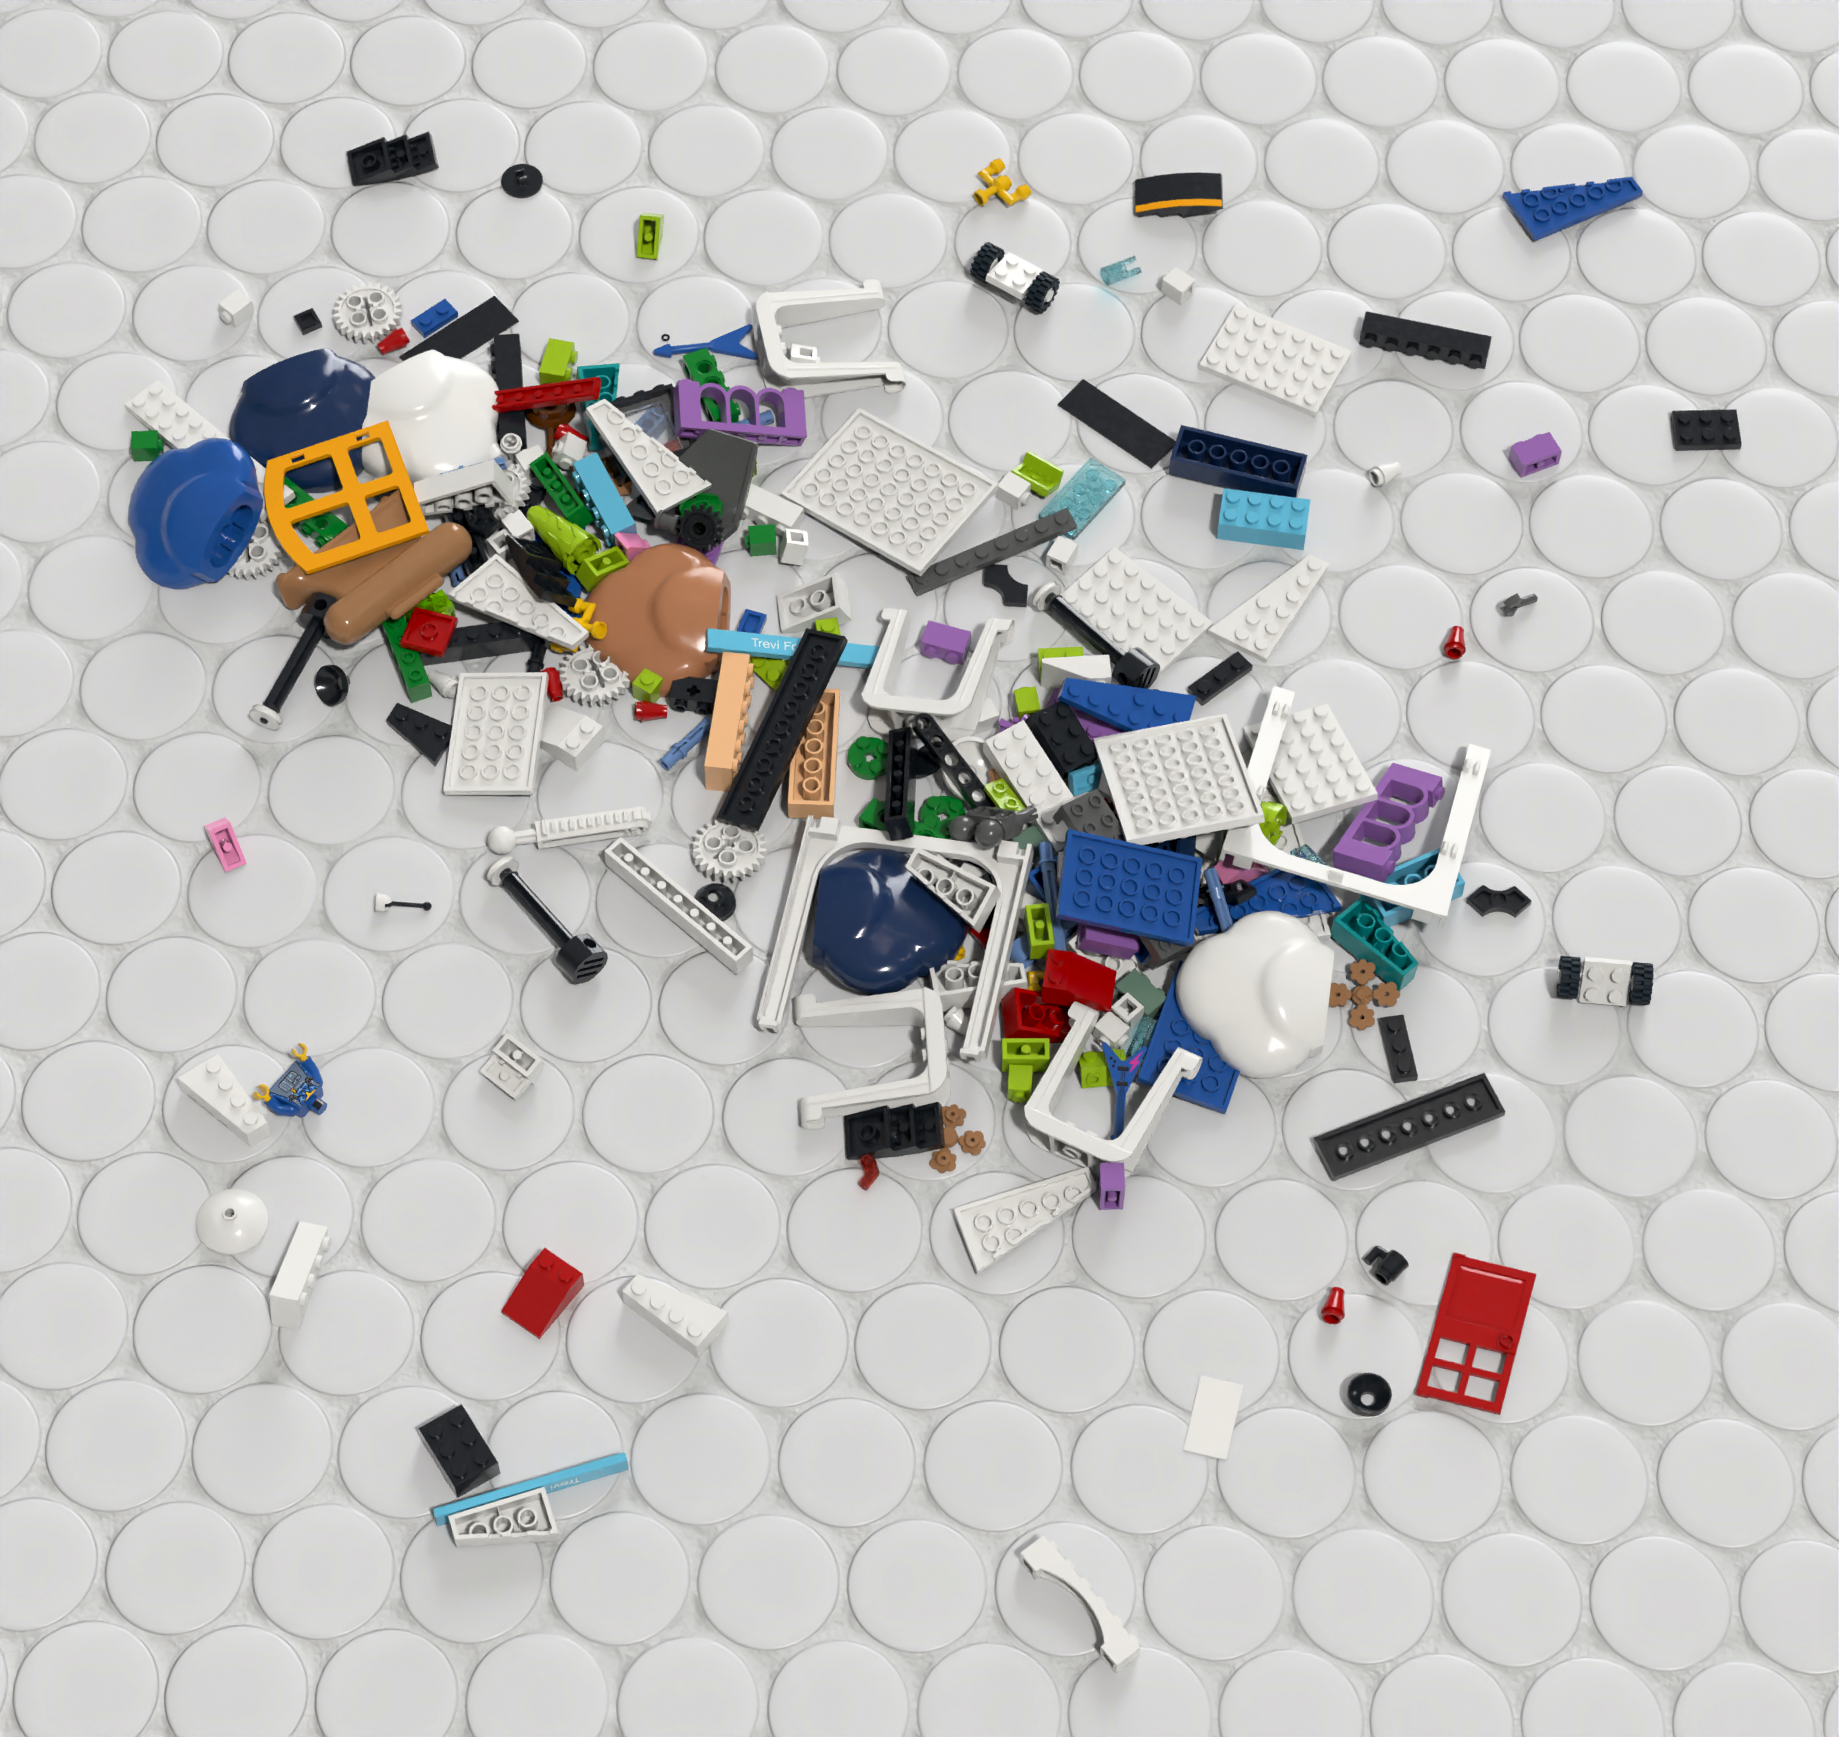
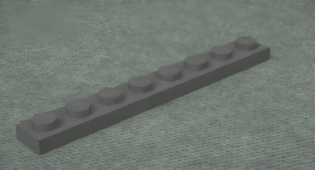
(993, 551)

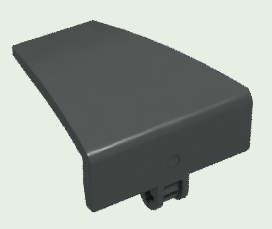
(723, 462)

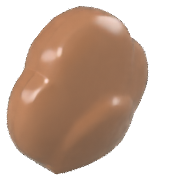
(661, 614)

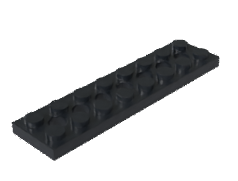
(1404, 1140)

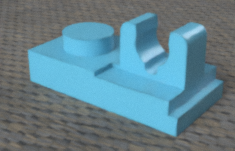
(1085, 779)

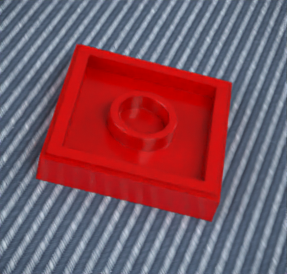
(429, 632)

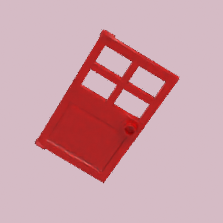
(1483, 1309)

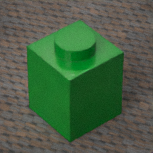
(146, 445)
(761, 540)

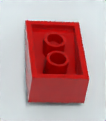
(1078, 979)
(1029, 1018)
(543, 1293)

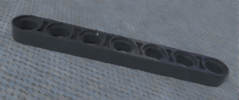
(961, 765)

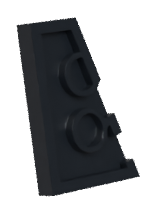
(425, 733)

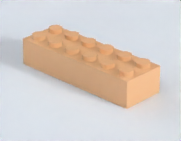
(729, 721)
(815, 762)

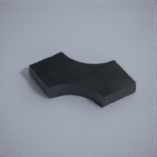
(484, 522)
(999, 579)
(1234, 892)
(1507, 901)

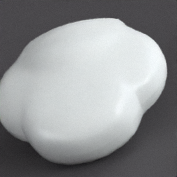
(436, 413)
(1259, 993)

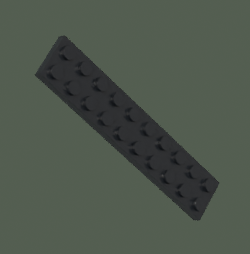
(782, 729)

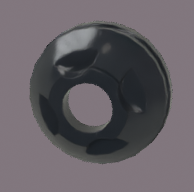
(328, 687)
(724, 907)
(1369, 1384)

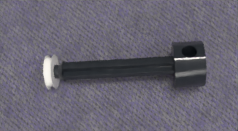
(313, 620)
(1131, 668)
(579, 954)

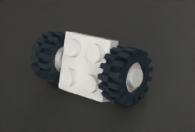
(1015, 276)
(1605, 981)

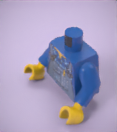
(296, 1090)

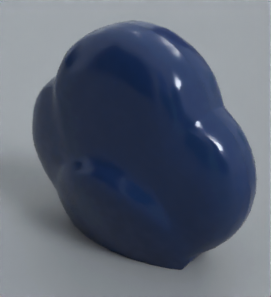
(300, 406)
(881, 924)

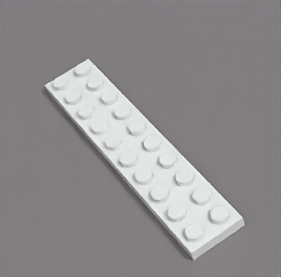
(183, 426)

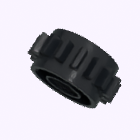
(709, 519)

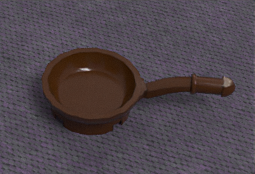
(550, 418)

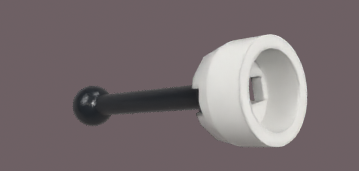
(384, 903)

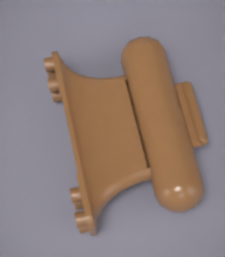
(380, 582)

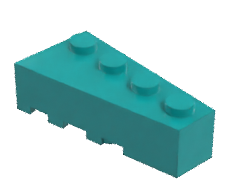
(609, 376)
(1368, 938)

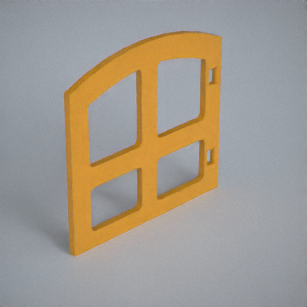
(352, 495)

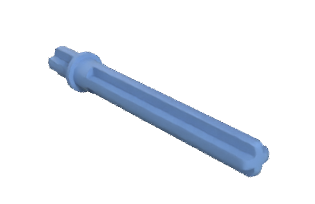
(1047, 866)
(1218, 899)

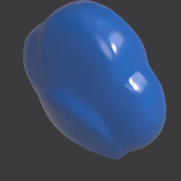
(194, 512)

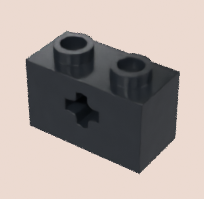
(693, 695)

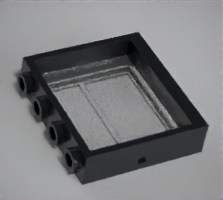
(655, 415)

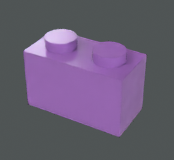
(1535, 454)
(945, 642)
(1111, 1186)

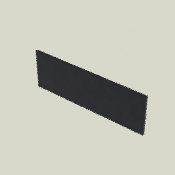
(468, 331)
(1117, 423)

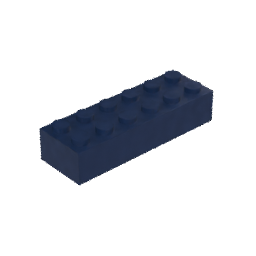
(1236, 463)

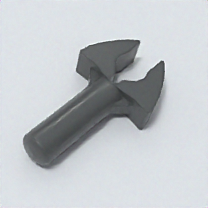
(1516, 602)

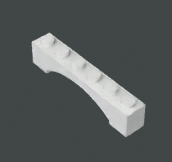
(1045, 1562)

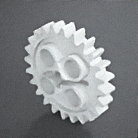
(351, 313)
(520, 490)
(267, 546)
(583, 683)
(729, 851)

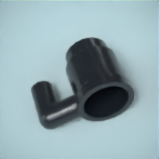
(1390, 1267)

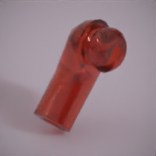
(870, 1170)

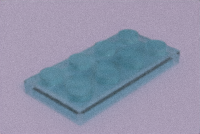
(1085, 495)

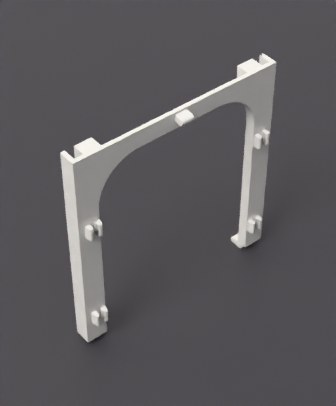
(829, 839)
(1426, 897)

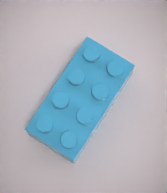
(602, 498)
(1263, 519)
(1405, 874)

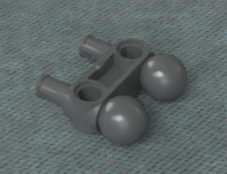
(990, 825)

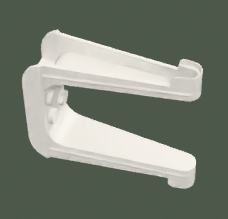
(794, 308)
(956, 715)
(909, 1007)
(1085, 1147)

